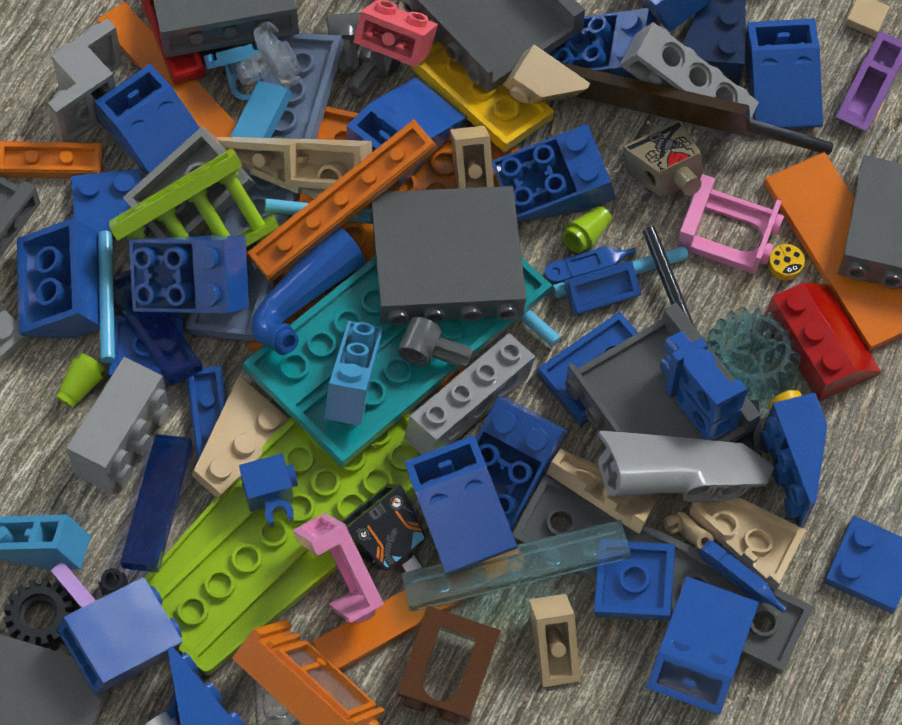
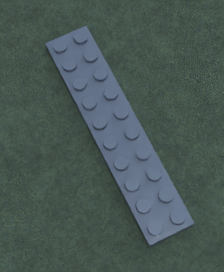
(301, 119)

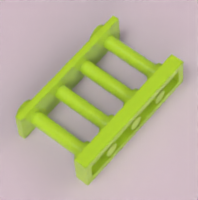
(193, 188)

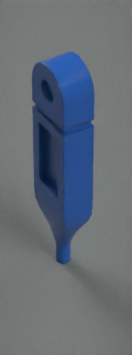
(584, 263)
(739, 574)

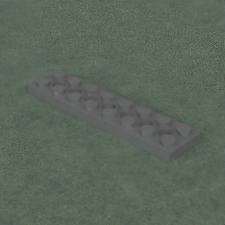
(764, 648)

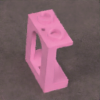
(764, 219)
(330, 534)

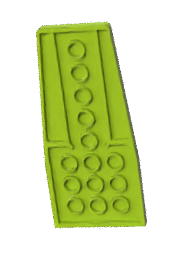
(241, 573)

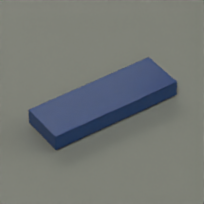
(206, 403)

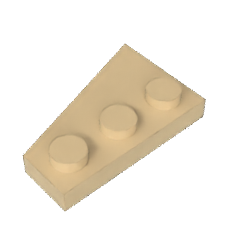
(237, 437)
(586, 480)
(752, 535)

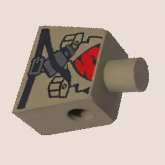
(665, 161)

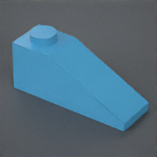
(43, 541)

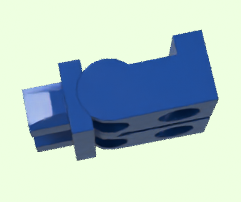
(701, 387)

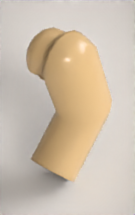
(687, 527)

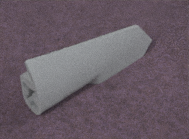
(668, 464)

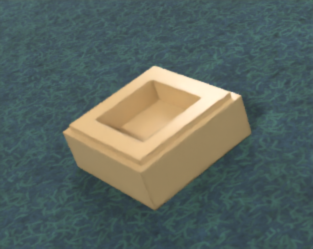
(867, 16)

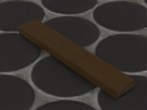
(665, 101)

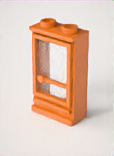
(304, 678)

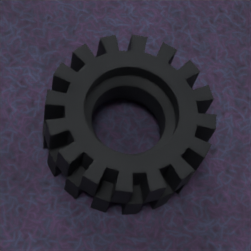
(27, 598)

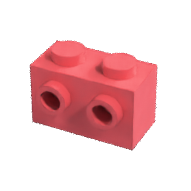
(395, 32)

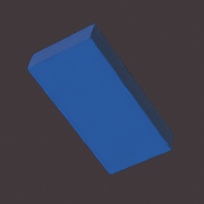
(602, 288)

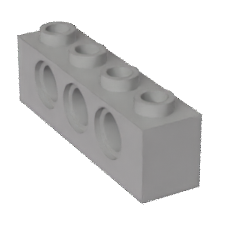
(681, 70)
(469, 396)

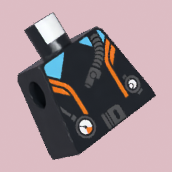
(387, 530)

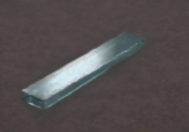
(524, 565)

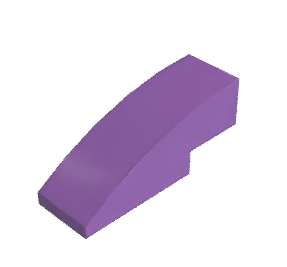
(872, 83)

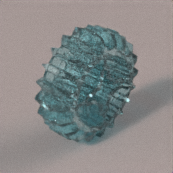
(763, 338)

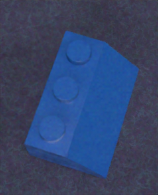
(58, 281)

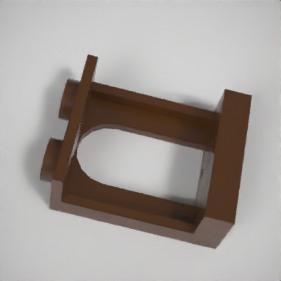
(463, 703)

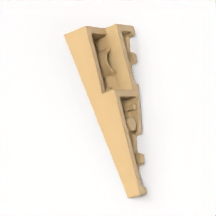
(299, 164)

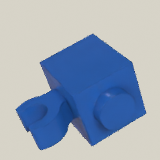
(269, 486)

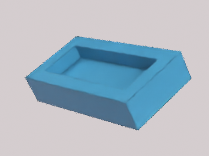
(262, 111)

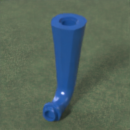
(308, 279)

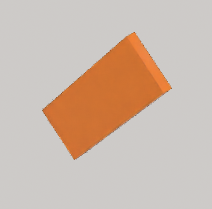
(819, 214)

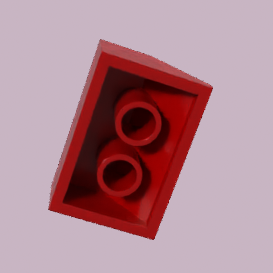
(824, 336)

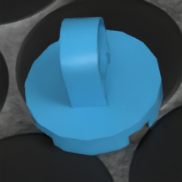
(229, 60)

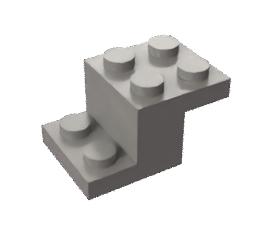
(83, 77)

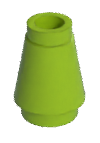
(585, 231)
(79, 380)

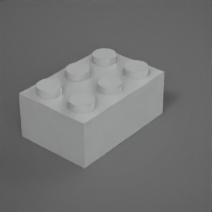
(186, 158)
(119, 426)

